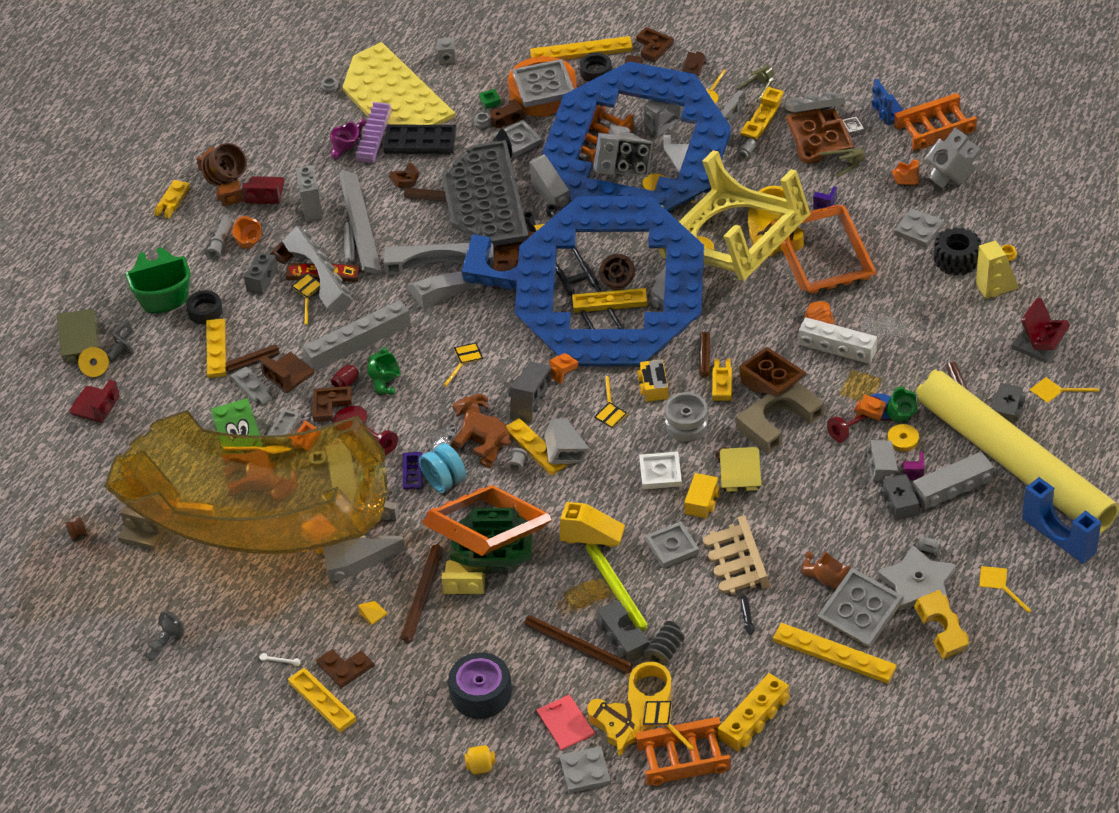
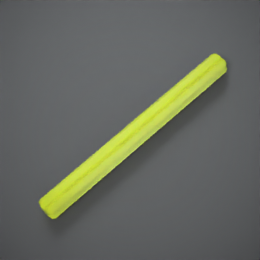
(617, 587)

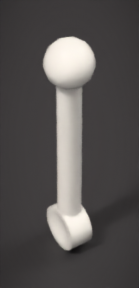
(263, 657)

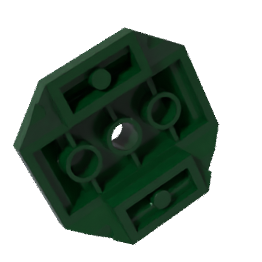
(491, 523)

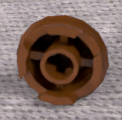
(617, 271)

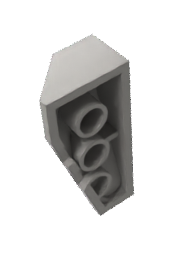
(438, 288)
(359, 554)

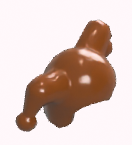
(825, 570)

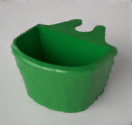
(160, 283)

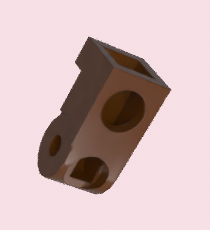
(507, 115)

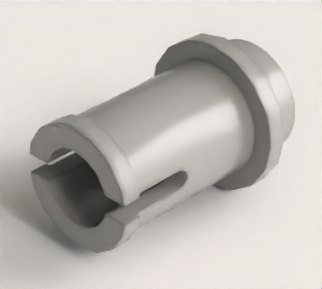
(745, 151)

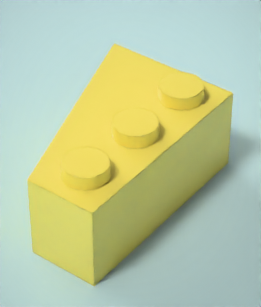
(994, 271)

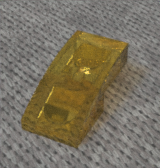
(584, 593)

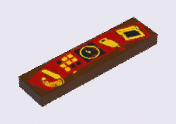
(346, 271)

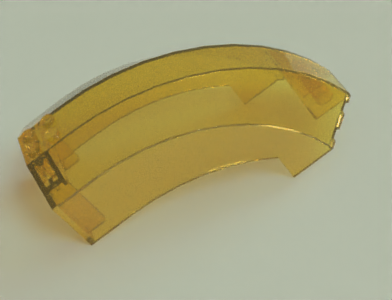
(254, 489)

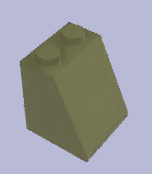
(77, 332)

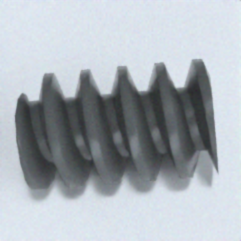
(664, 644)

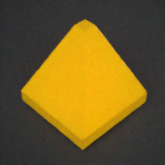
(372, 612)

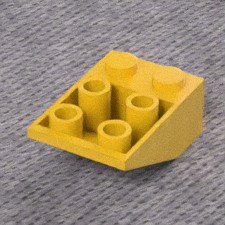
(589, 526)

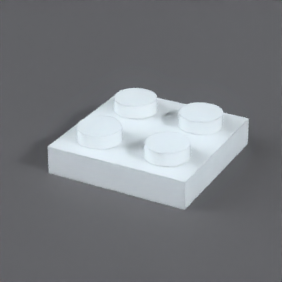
(660, 470)

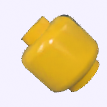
(479, 759)

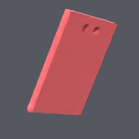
(565, 722)

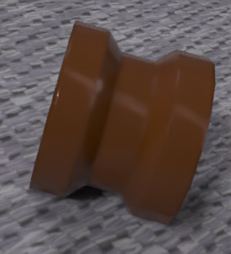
(76, 528)

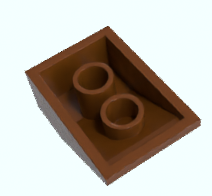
(769, 372)

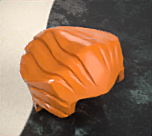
(907, 173)
(246, 232)
(820, 311)

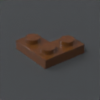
(656, 43)
(326, 398)
(343, 671)

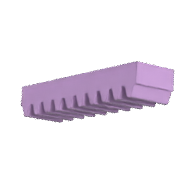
(373, 132)

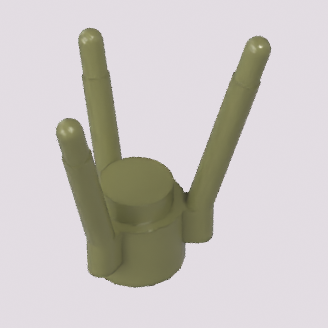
(763, 75)
(853, 156)

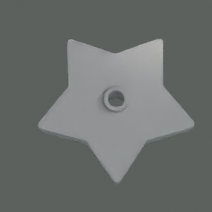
(916, 576)

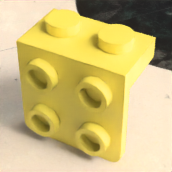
(740, 468)
(460, 581)

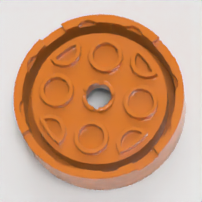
(542, 109)

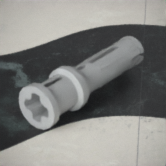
(217, 242)

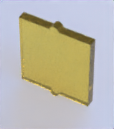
(860, 384)

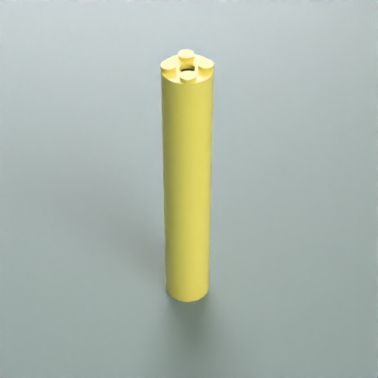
(1014, 448)

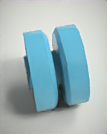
(442, 467)

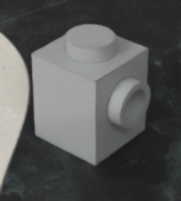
(446, 46)

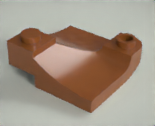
(818, 132)

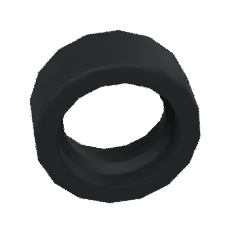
(593, 59)
(204, 297)

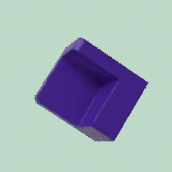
(823, 200)

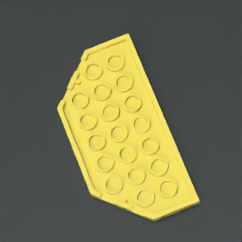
(384, 78)

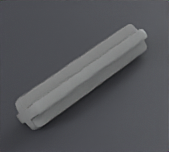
(349, 244)

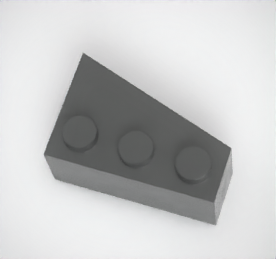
(527, 390)

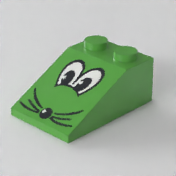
(235, 418)

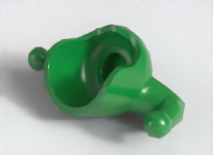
(383, 369)

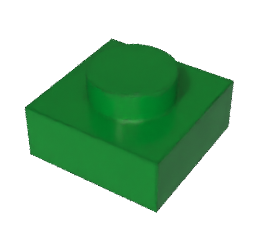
(489, 98)

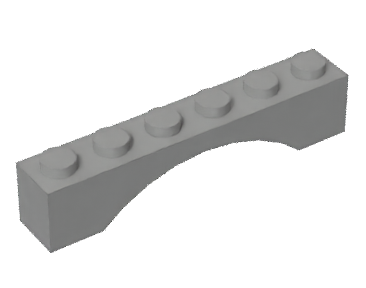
(403, 258)
(332, 291)

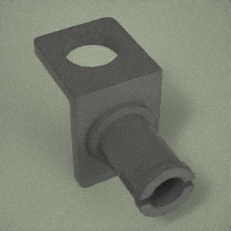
(120, 345)

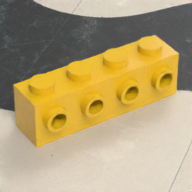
(754, 712)

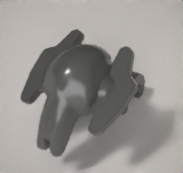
(171, 626)

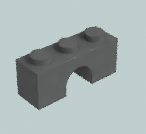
(628, 644)

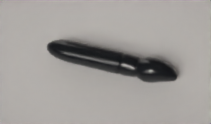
(749, 627)

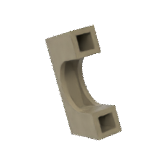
(764, 434)

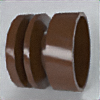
(223, 164)

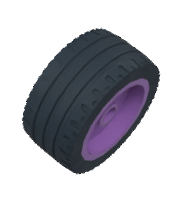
(480, 685)

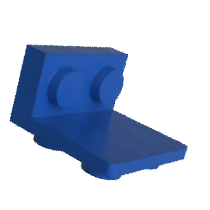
(884, 103)

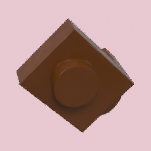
(694, 62)
(405, 178)

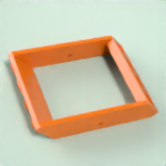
(829, 283)
(439, 522)

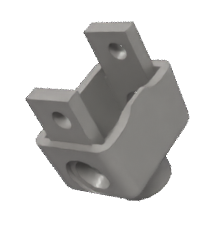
(952, 159)

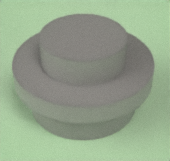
(329, 84)
(482, 120)

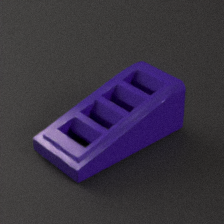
(409, 458)

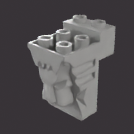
(622, 153)

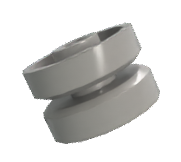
(686, 416)

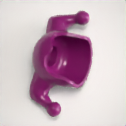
(345, 137)

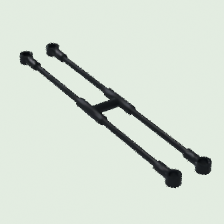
(551, 210)

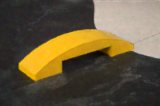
(764, 114)

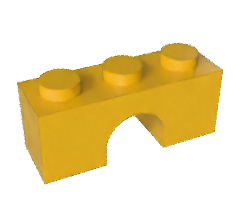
(936, 608)

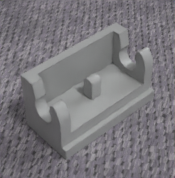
(881, 459)

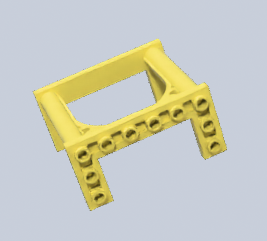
(728, 190)

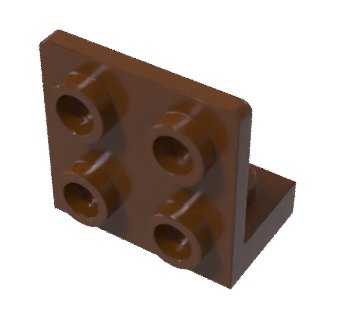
(285, 372)

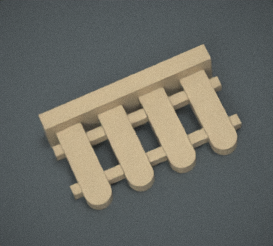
(742, 564)

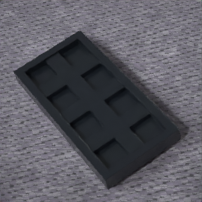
(420, 138)

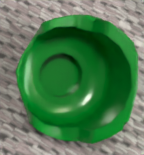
(901, 404)

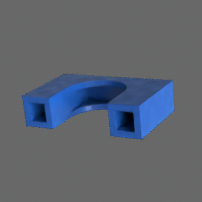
(478, 271)
(1038, 511)

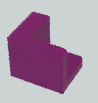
(914, 469)

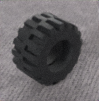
(957, 250)

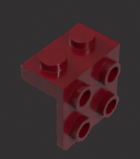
(263, 190)
(1041, 330)
(96, 402)

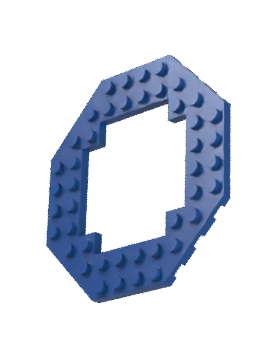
(649, 83)
(610, 346)

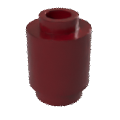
(345, 376)

